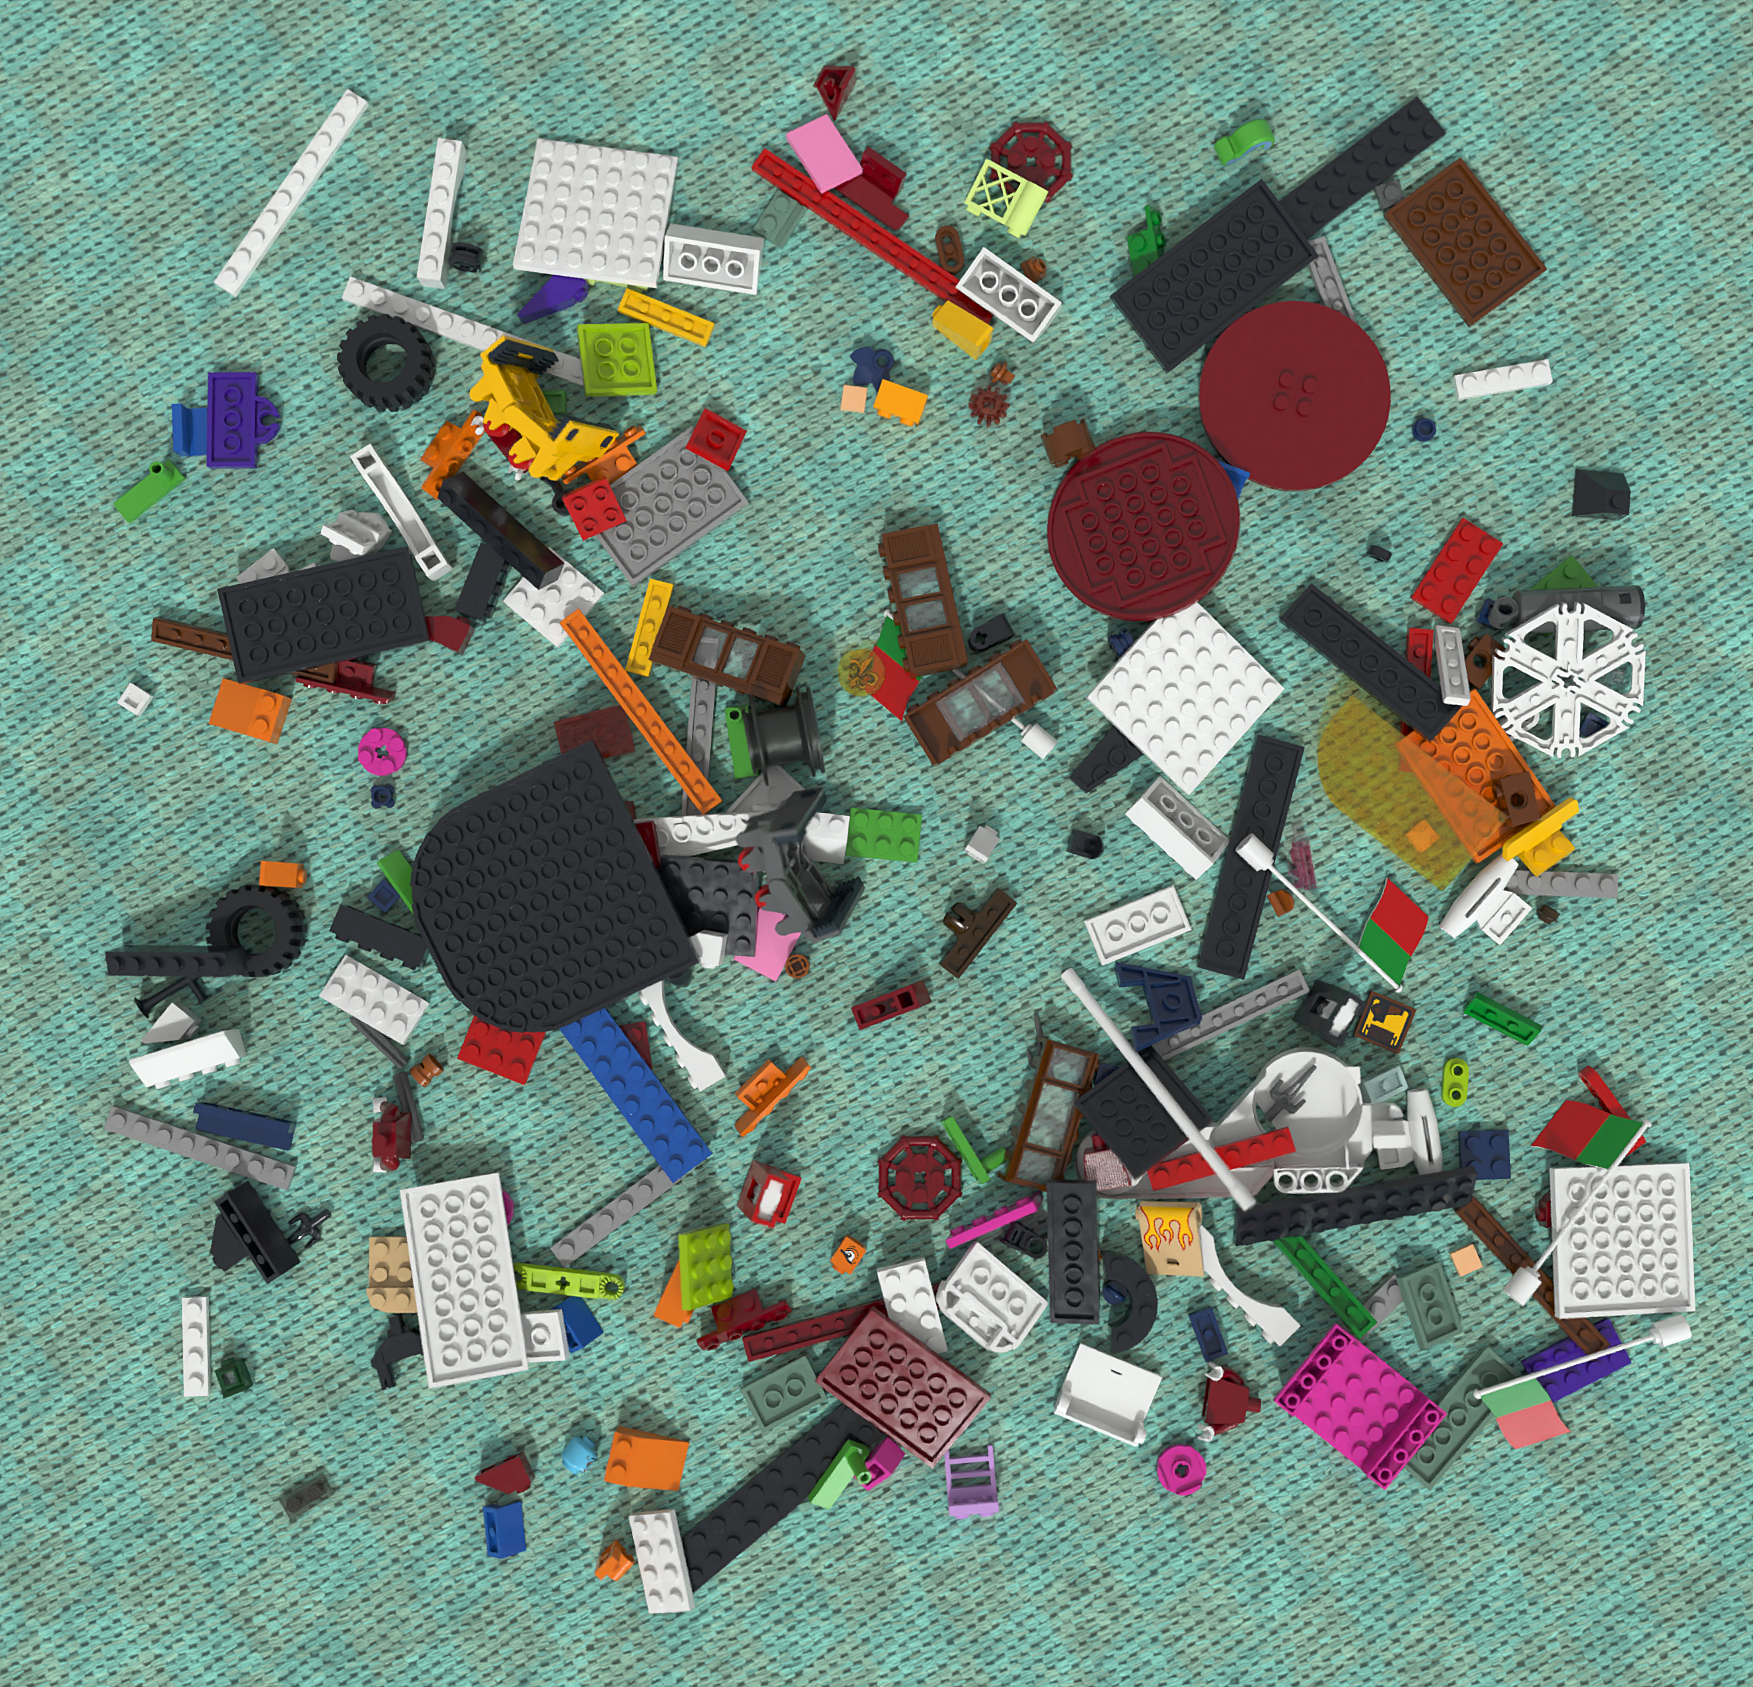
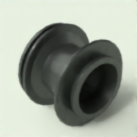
(784, 735)

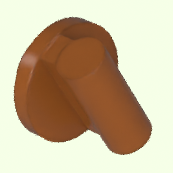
(1034, 269)
(1281, 901)

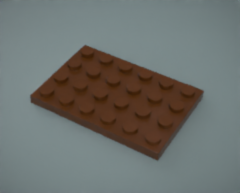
(1464, 242)

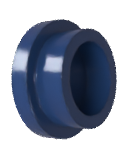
(1424, 429)

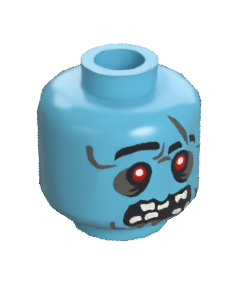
(579, 1454)

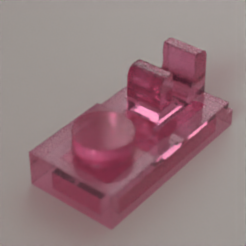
(1302, 857)

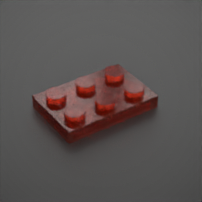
(606, 726)

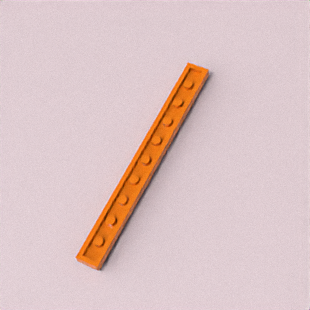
(641, 712)

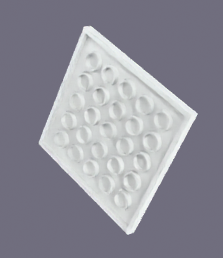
(596, 213)
(1185, 694)
(1627, 1245)

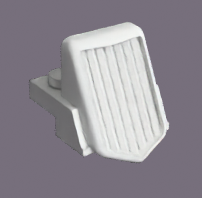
(356, 534)

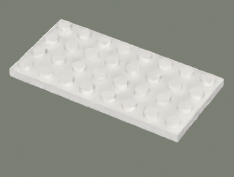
(464, 1280)

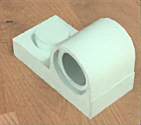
(1383, 1085)

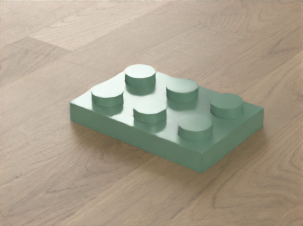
(1429, 1305)
(783, 1393)

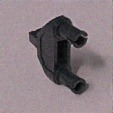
(400, 1344)

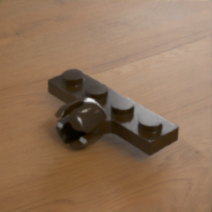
(974, 930)

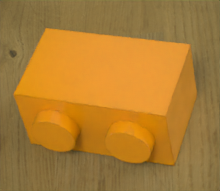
(900, 403)

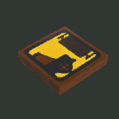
(1384, 1022)

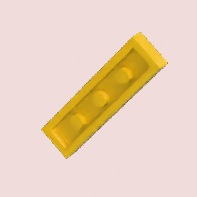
(666, 317)
(649, 623)

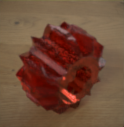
(991, 398)

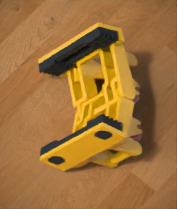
(546, 444)

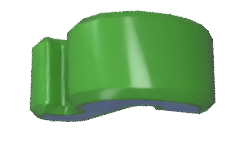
(1243, 141)

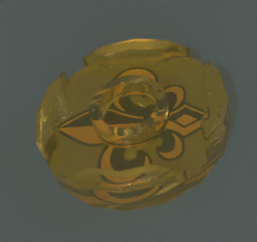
(858, 679)

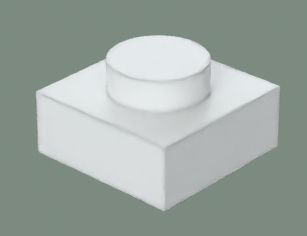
(135, 699)

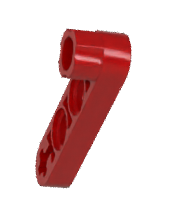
(1607, 1099)

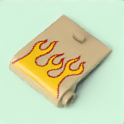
(1171, 1237)

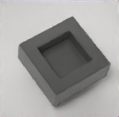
(1388, 194)

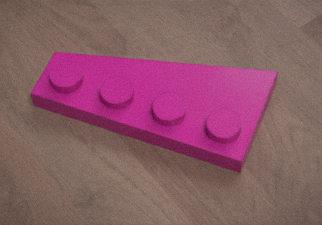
(999, 1218)

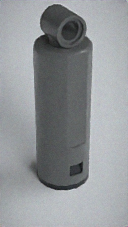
(1620, 603)

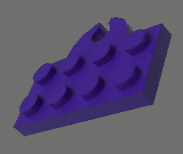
(236, 420)

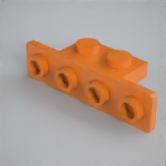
(449, 452)
(612, 464)
(765, 1090)

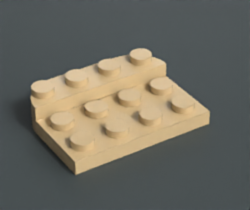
(390, 1275)

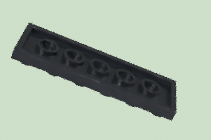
(1073, 1251)

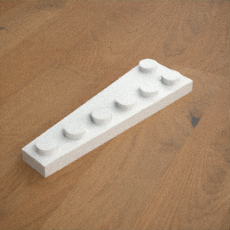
(698, 833)

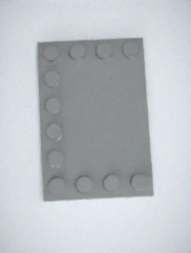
(668, 507)

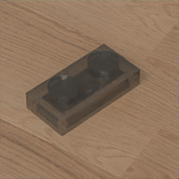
(306, 1496)

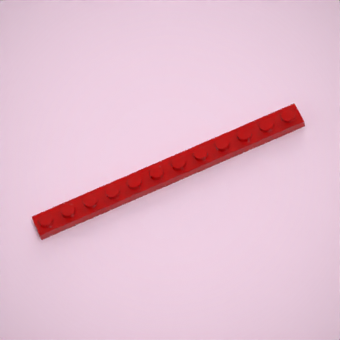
(865, 232)

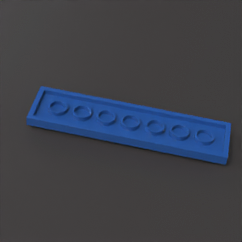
(637, 1093)

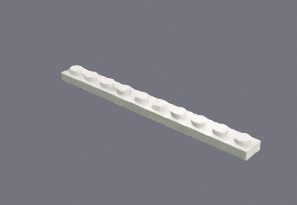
(291, 193)

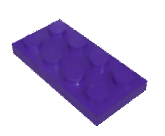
(1570, 1379)

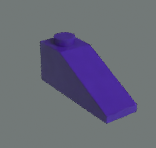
(554, 296)

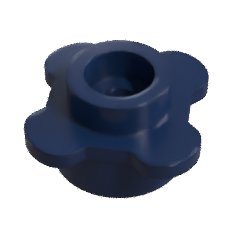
(376, 794)

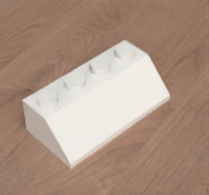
(712, 258)
(1009, 295)
(1178, 827)
(824, 837)
(190, 1057)

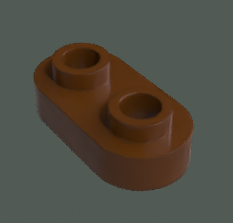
(949, 251)

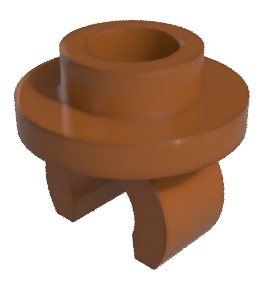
(999, 373)

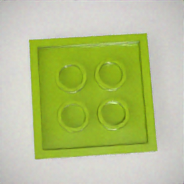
(616, 359)
(705, 1266)

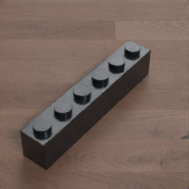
(500, 530)
(176, 960)

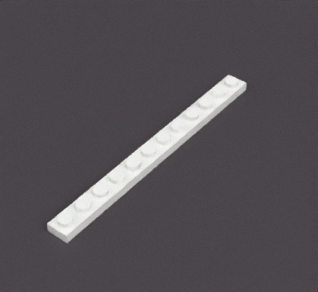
(446, 324)

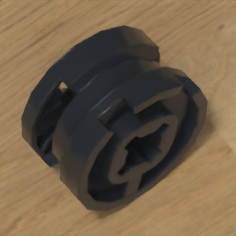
(466, 257)

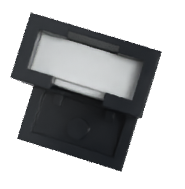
(1329, 1012)

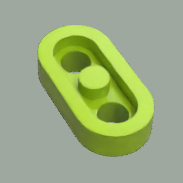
(1454, 1082)

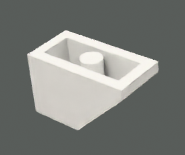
(982, 843)
(174, 1024)

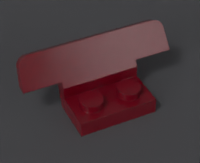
(877, 189)

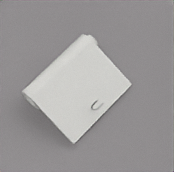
(1106, 1399)

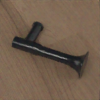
(147, 1004)

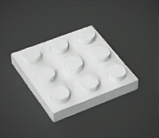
(555, 602)

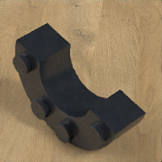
(1143, 1301)

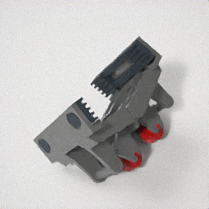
(777, 846)

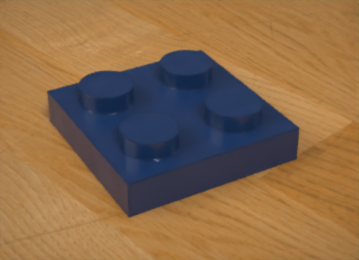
(1486, 1152)

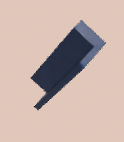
(244, 1125)

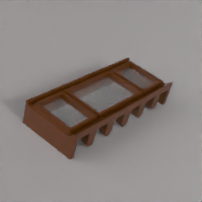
(1049, 1116)

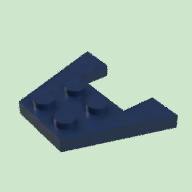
(1169, 1001)

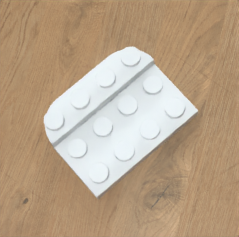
(989, 1301)

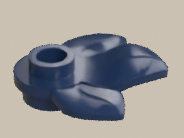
(868, 369)

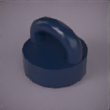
(1114, 1292)

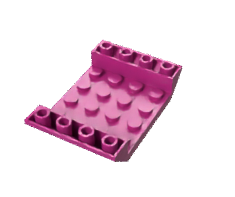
(1360, 1406)

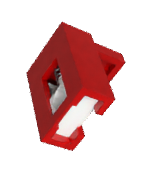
(768, 1194)

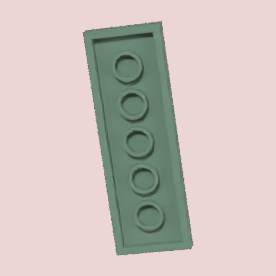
(1464, 1417)

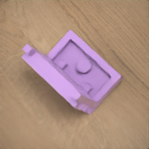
(972, 1498)

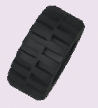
(369, 337)
(286, 918)

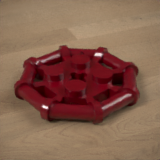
(1033, 148)
(919, 1163)

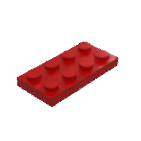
(1456, 570)

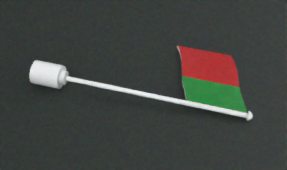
(899, 688)
(1389, 932)
(1587, 1138)
(1525, 1408)

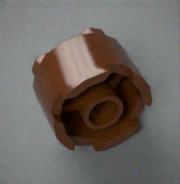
(1068, 442)

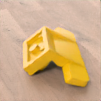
(1542, 841)

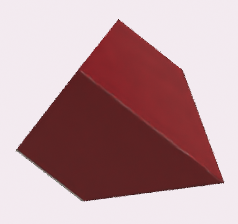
(835, 87)

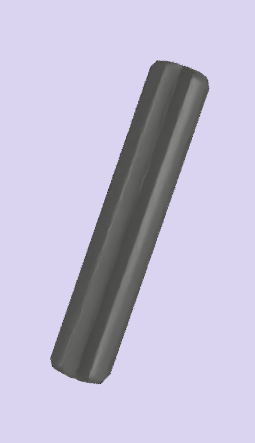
(381, 1043)
(408, 1105)

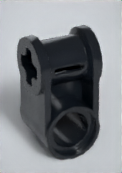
(994, 631)
(1022, 1239)

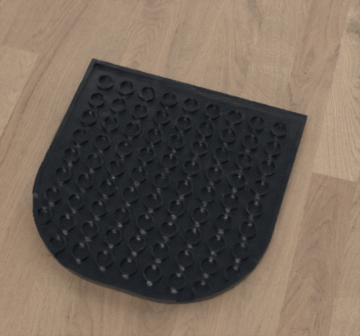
(546, 899)

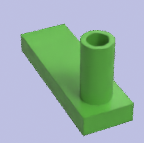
(150, 490)
(738, 742)
(978, 1168)
(840, 1472)

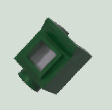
(233, 1377)

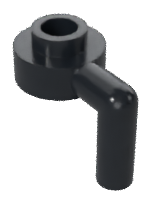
(557, 501)

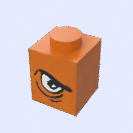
(847, 1255)

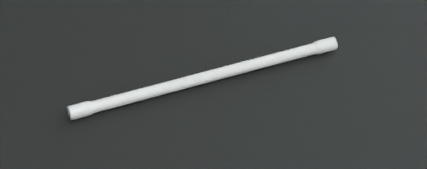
(1236, 1188)

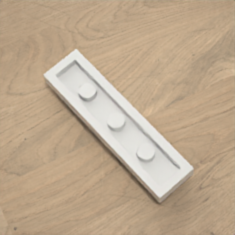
(1502, 379)
(1451, 665)
(196, 1346)

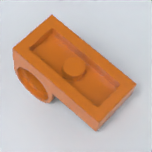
(613, 1562)

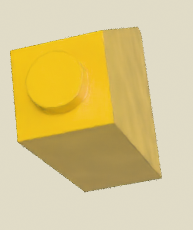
(962, 329)

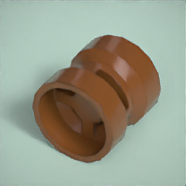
(797, 966)
(426, 1070)

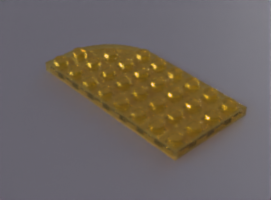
(1403, 794)

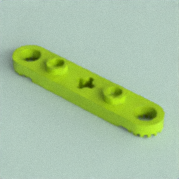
(580, 1282)

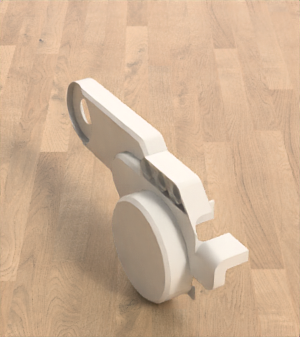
(1329, 1132)

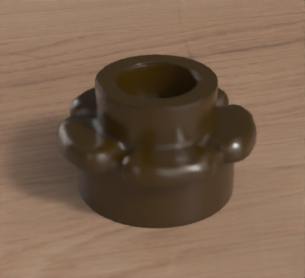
(1548, 914)

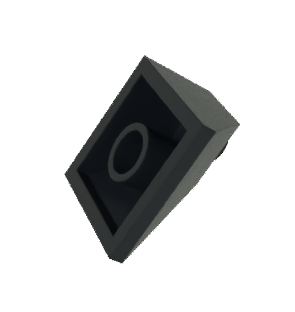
(1600, 495)

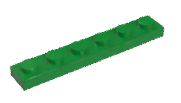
(1327, 1284)

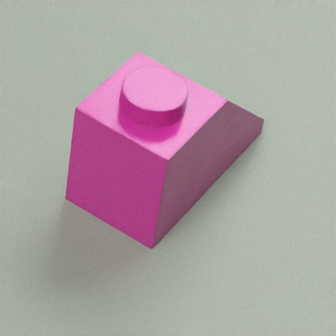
(882, 1462)

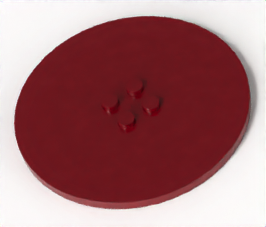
(1294, 395)
(1143, 526)

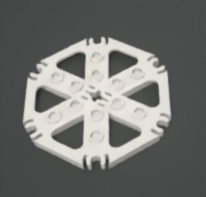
(1565, 703)

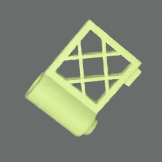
(1020, 211)

